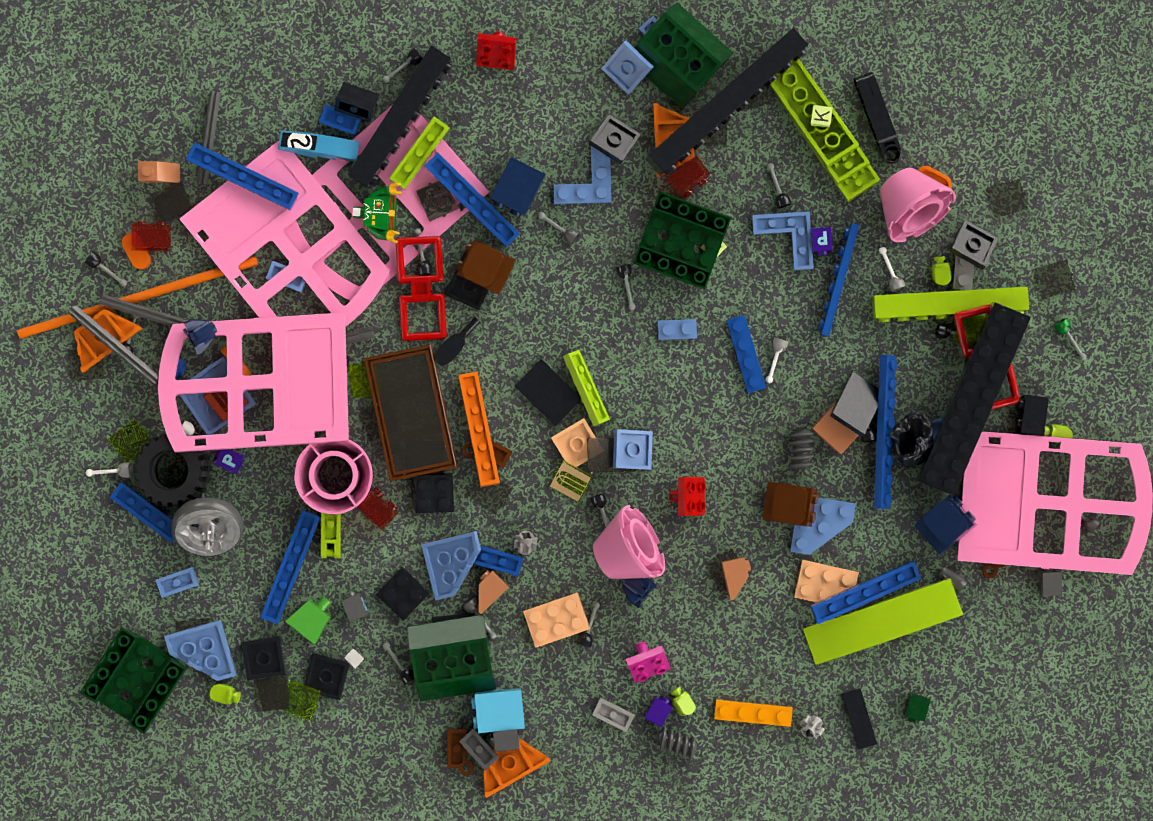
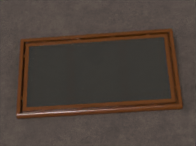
(410, 413)

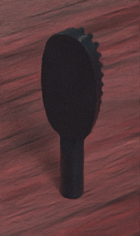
(454, 344)

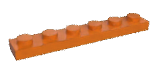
(478, 429)

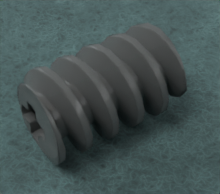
(801, 448)
(676, 743)

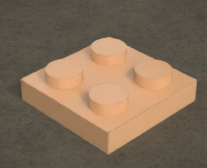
(573, 442)

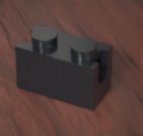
(356, 102)
(1032, 415)

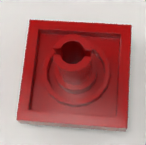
(496, 51)
(690, 496)

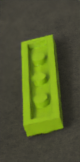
(419, 153)
(586, 387)

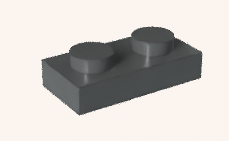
(479, 749)

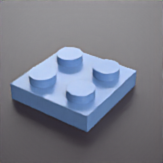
(627, 67)
(632, 449)

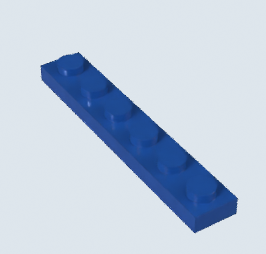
(242, 176)
(472, 199)
(840, 271)
(290, 567)
(865, 592)

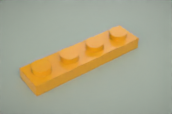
(753, 713)

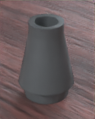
(957, 580)

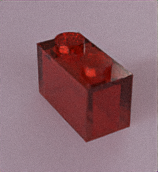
(688, 177)
(150, 236)
(378, 509)

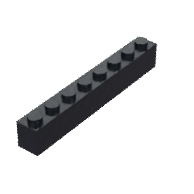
(399, 117)

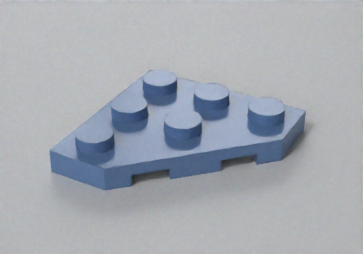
(831, 518)
(450, 562)
(203, 649)

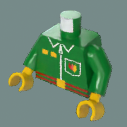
(380, 212)

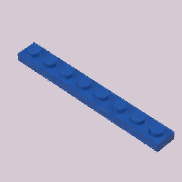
(885, 426)

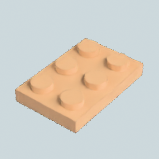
(822, 581)
(556, 620)

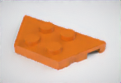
(665, 124)
(91, 348)
(512, 766)

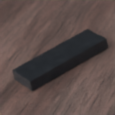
(859, 718)

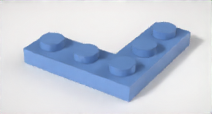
(596, 192)
(795, 223)

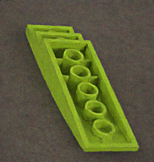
(834, 145)
(883, 621)

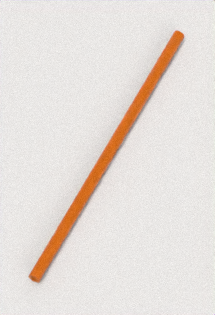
(134, 298)

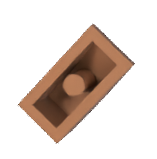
(158, 172)
(735, 574)
(490, 589)

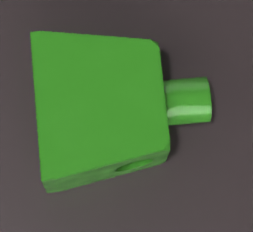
(311, 619)

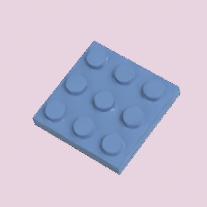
(199, 406)

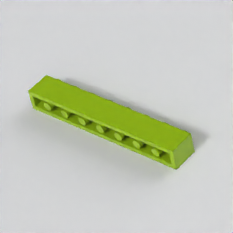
(945, 303)

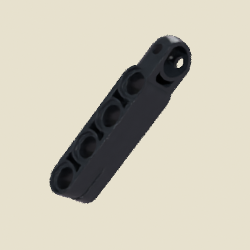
(878, 116)

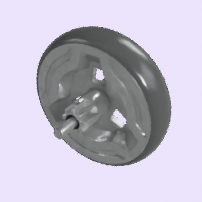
(201, 539)

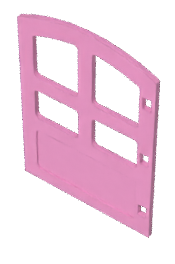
(328, 176)
(245, 222)
(305, 382)
(1004, 499)

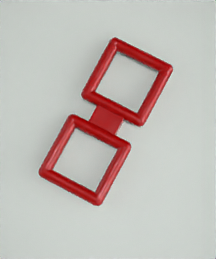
(421, 288)
(966, 352)

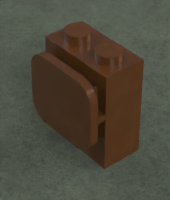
(485, 267)
(790, 504)

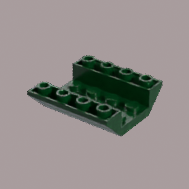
(672, 61)
(686, 227)
(448, 645)
(123, 670)

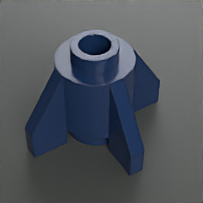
(200, 333)
(637, 589)

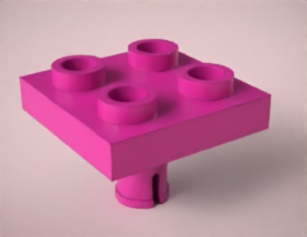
(647, 662)

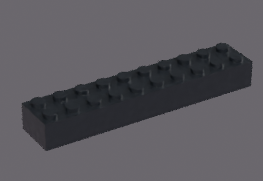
(723, 105)
(973, 398)

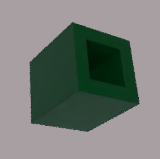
(916, 708)

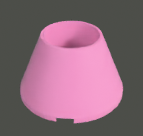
(913, 203)
(310, 487)
(629, 547)

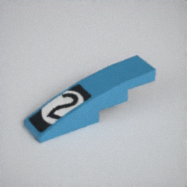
(318, 145)

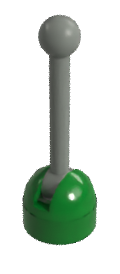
(1064, 327)

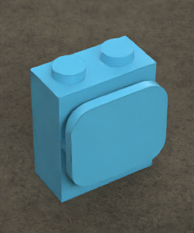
(498, 710)

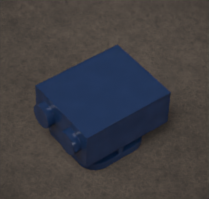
(517, 187)
(946, 524)

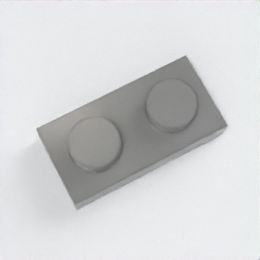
(962, 274)
(613, 714)

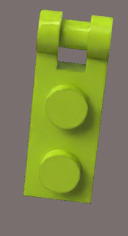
(330, 534)

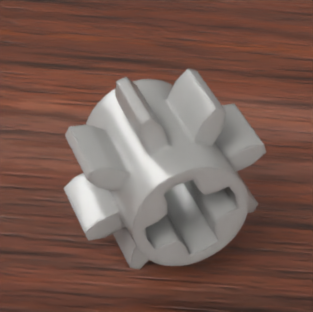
(525, 542)
(812, 727)

